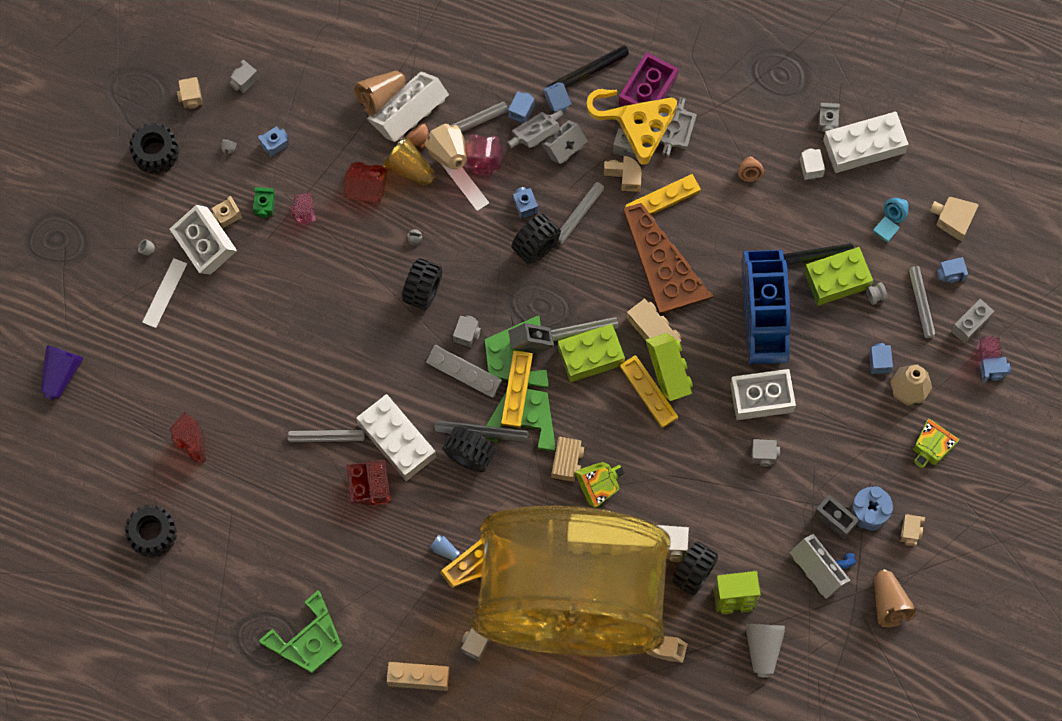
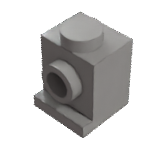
(243, 77)
(827, 111)

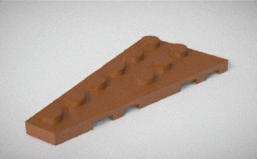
(666, 270)

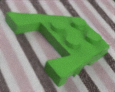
(500, 357)
(535, 416)
(313, 644)

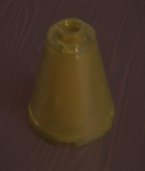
(409, 163)

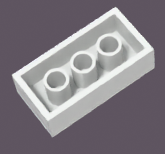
(865, 142)
(396, 437)

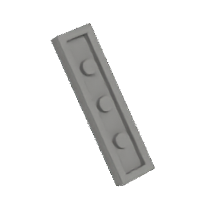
(464, 371)

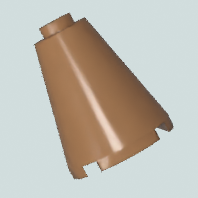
(378, 91)
(891, 600)

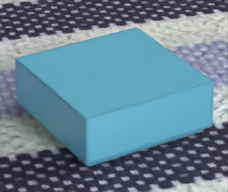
(886, 229)

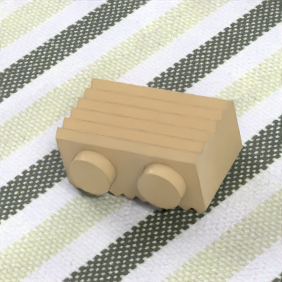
(566, 458)

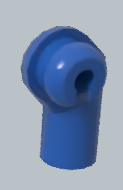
(848, 562)

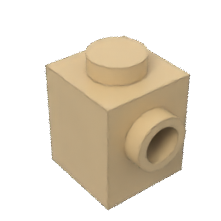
(190, 93)

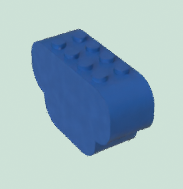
(766, 306)

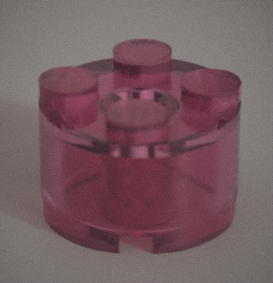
(483, 154)

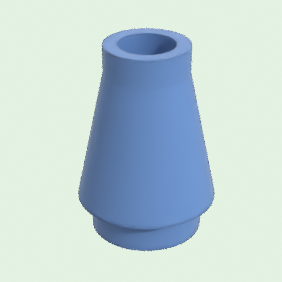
(444, 548)

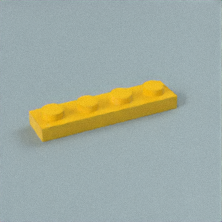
(669, 195)
(517, 389)
(648, 391)

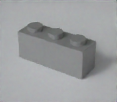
(819, 566)

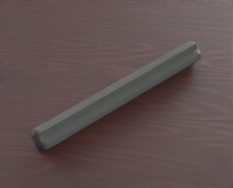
(485, 431)

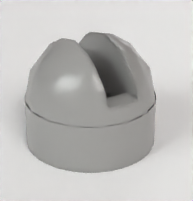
(228, 145)
(414, 240)
(146, 247)

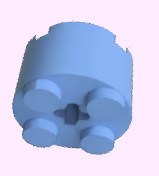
(875, 498)

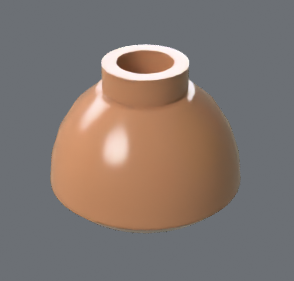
(418, 135)
(750, 170)

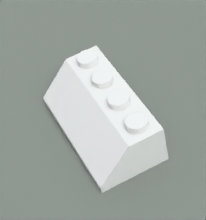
(409, 106)

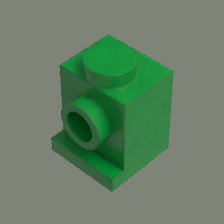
(268, 196)

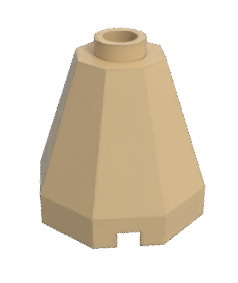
(447, 146)
(911, 384)

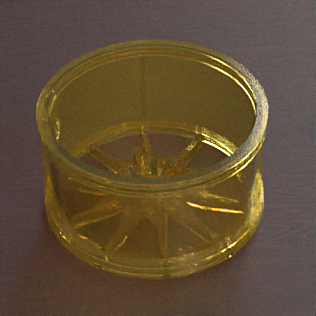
(572, 581)

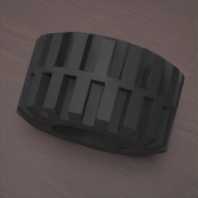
(149, 135)
(536, 239)
(422, 283)
(469, 449)
(143, 517)
(695, 568)

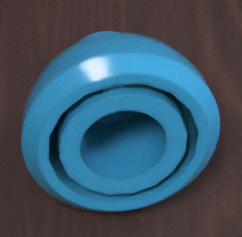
(896, 209)

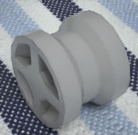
(876, 293)

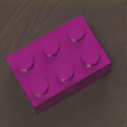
(649, 81)

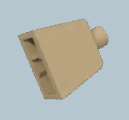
(954, 216)

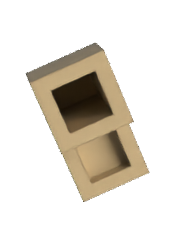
(628, 170)
(671, 650)

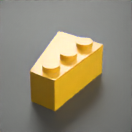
(466, 567)

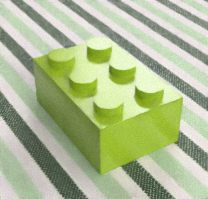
(838, 276)
(591, 353)
(669, 366)
(736, 592)

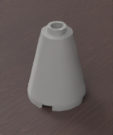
(764, 647)

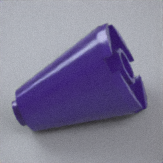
(58, 371)

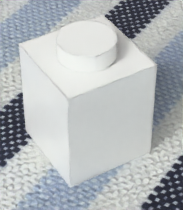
(812, 164)

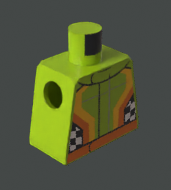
(933, 444)
(599, 482)

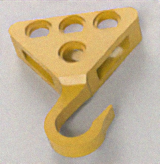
(637, 133)

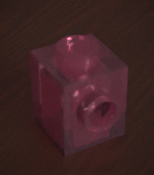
(304, 208)
(989, 348)

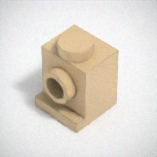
(232, 214)
(911, 529)

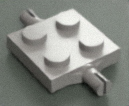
(536, 129)
(679, 129)

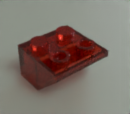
(365, 182)
(189, 436)
(369, 482)

